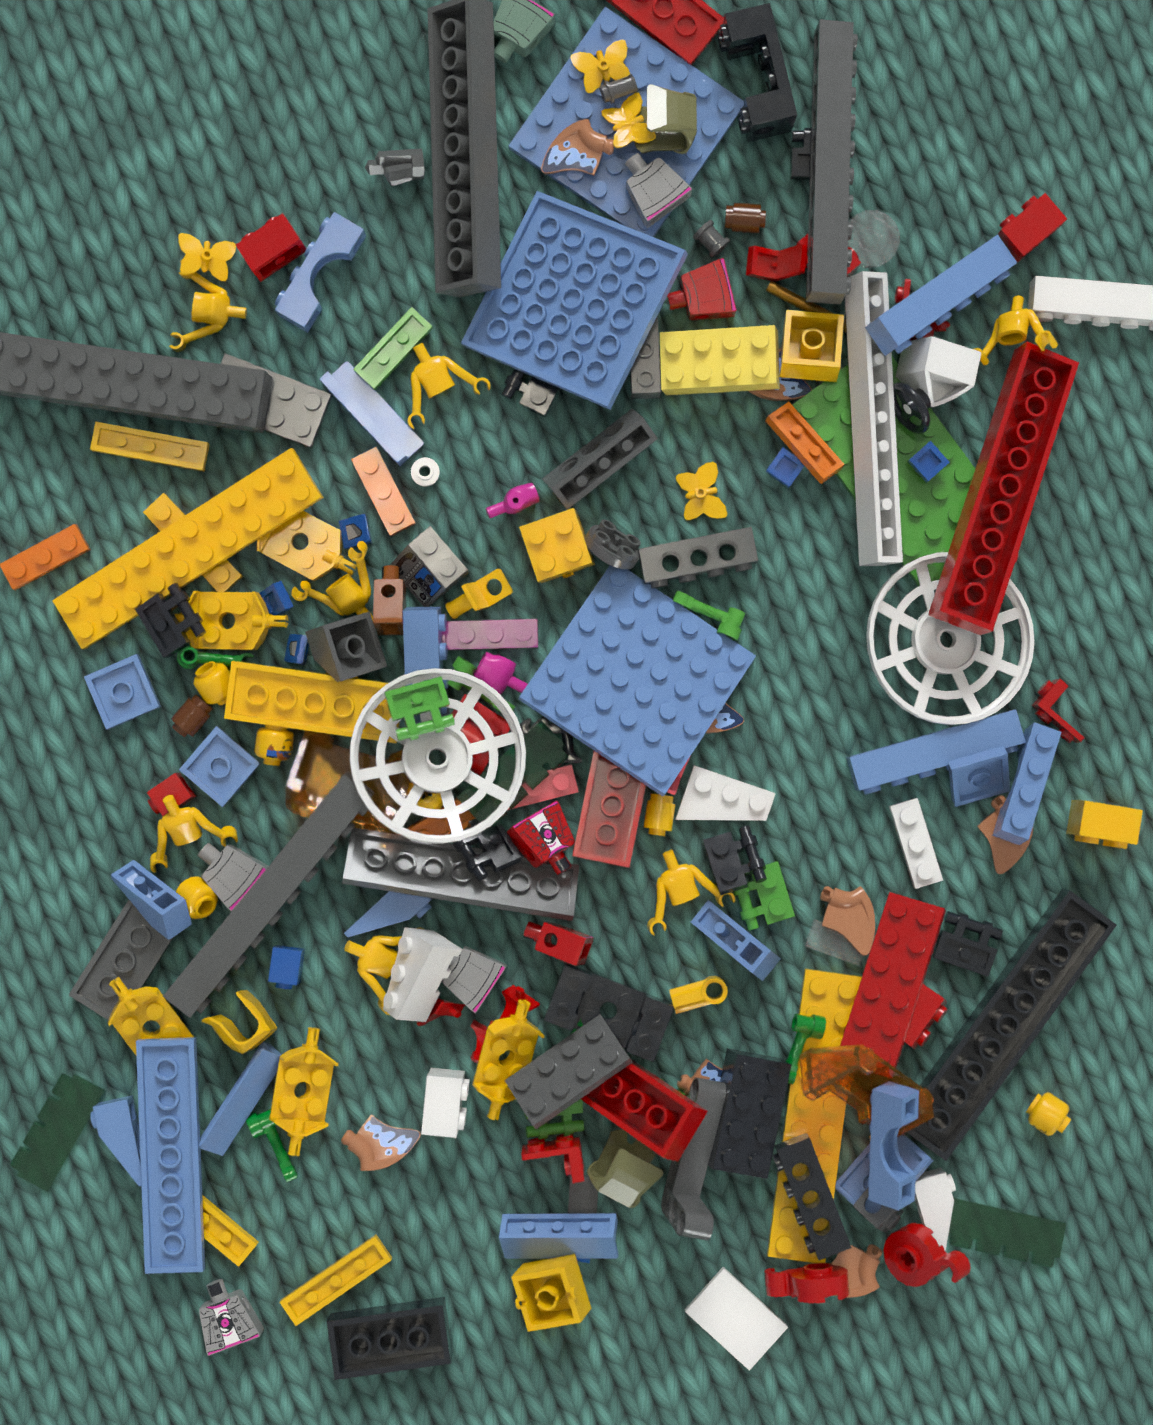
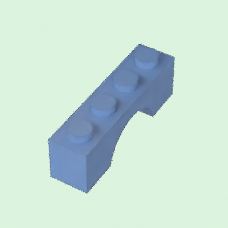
(337, 241)
(1023, 800)
(889, 1177)

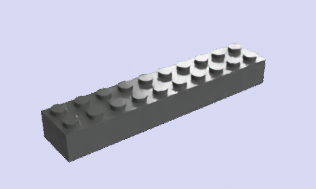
(464, 147)
(134, 382)

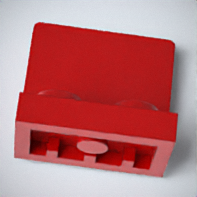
(563, 1145)

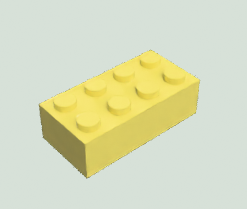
(719, 360)

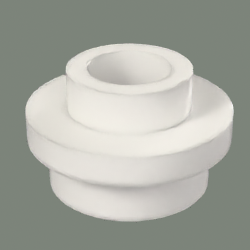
(431, 478)

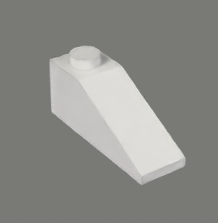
(935, 1202)

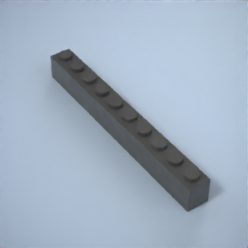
(830, 162)
(267, 896)

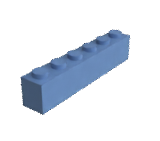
(940, 295)
(933, 750)

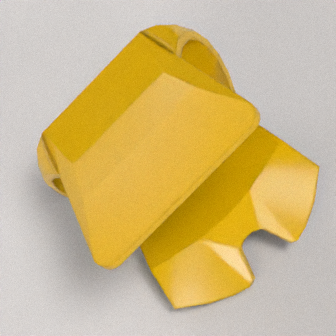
(231, 1035)

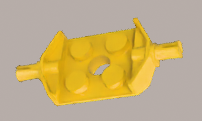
(319, 556)
(250, 615)
(140, 1006)
(502, 1035)
(306, 1113)

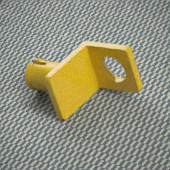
(477, 595)

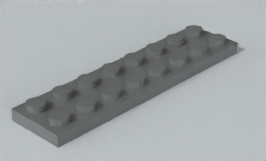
(440, 873)

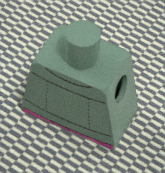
(520, 27)

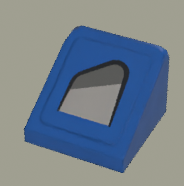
(355, 530)
(297, 649)

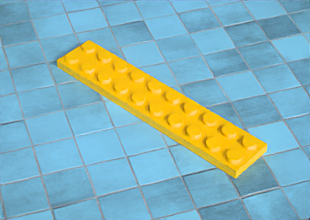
(188, 547)
(823, 1119)

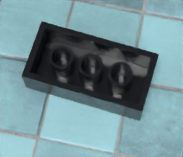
(750, 1113)
(389, 1338)

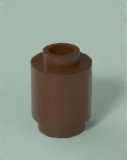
(745, 217)
(191, 716)

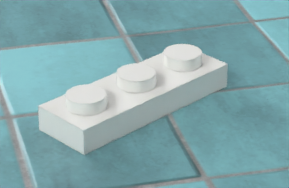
(915, 843)

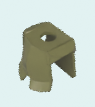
(671, 117)
(624, 1170)

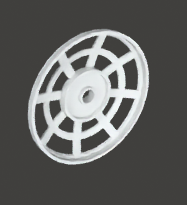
(944, 660)
(447, 775)

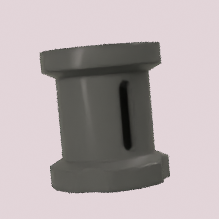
(711, 239)

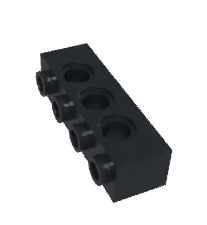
(833, 1237)

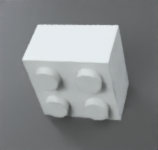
(443, 1102)

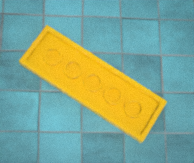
(301, 700)

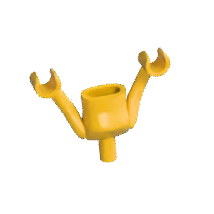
(208, 308)
(1013, 327)
(435, 378)
(345, 593)
(184, 829)
(680, 886)
(375, 959)

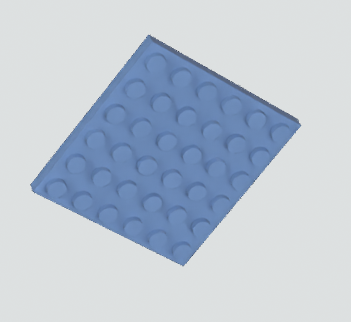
(569, 102)
(574, 299)
(637, 678)

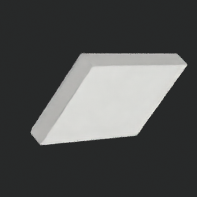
(736, 1318)

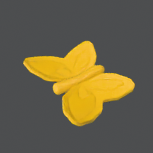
(603, 66)
(628, 123)
(205, 258)
(700, 494)

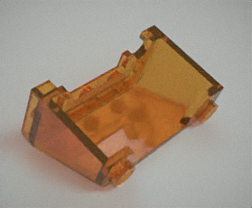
(319, 768)
(852, 1075)

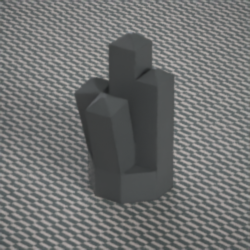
(398, 165)

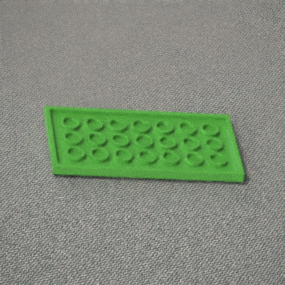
(926, 509)

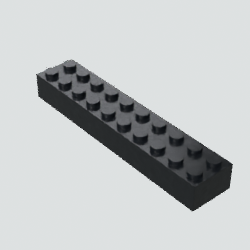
(1010, 1018)

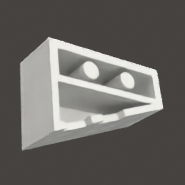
(417, 973)

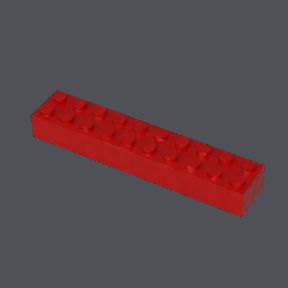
(1003, 489)

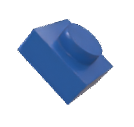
(928, 461)
(785, 467)
(276, 599)

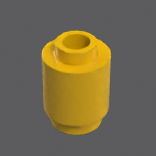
(659, 814)

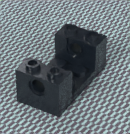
(750, 33)
(638, 1019)

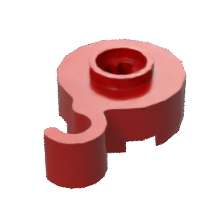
(917, 1258)
(808, 1283)

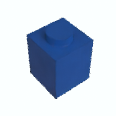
(286, 966)

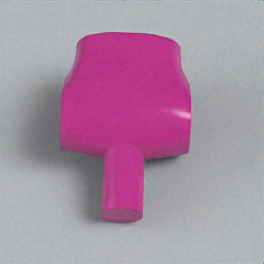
(515, 500)
(498, 673)

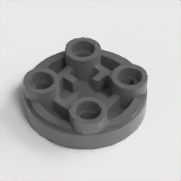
(613, 545)

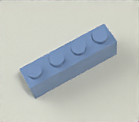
(424, 642)

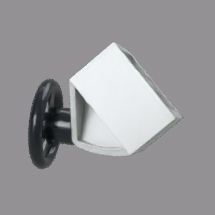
(932, 375)

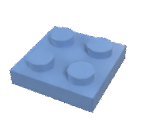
(122, 691)
(220, 766)
(979, 776)

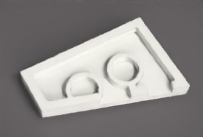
(722, 798)

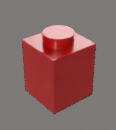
(173, 785)

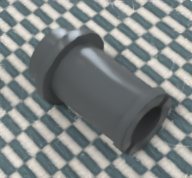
(618, 88)

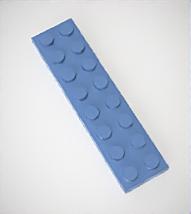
(170, 1155)

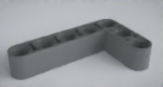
(685, 1178)

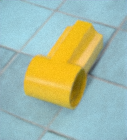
(695, 996)

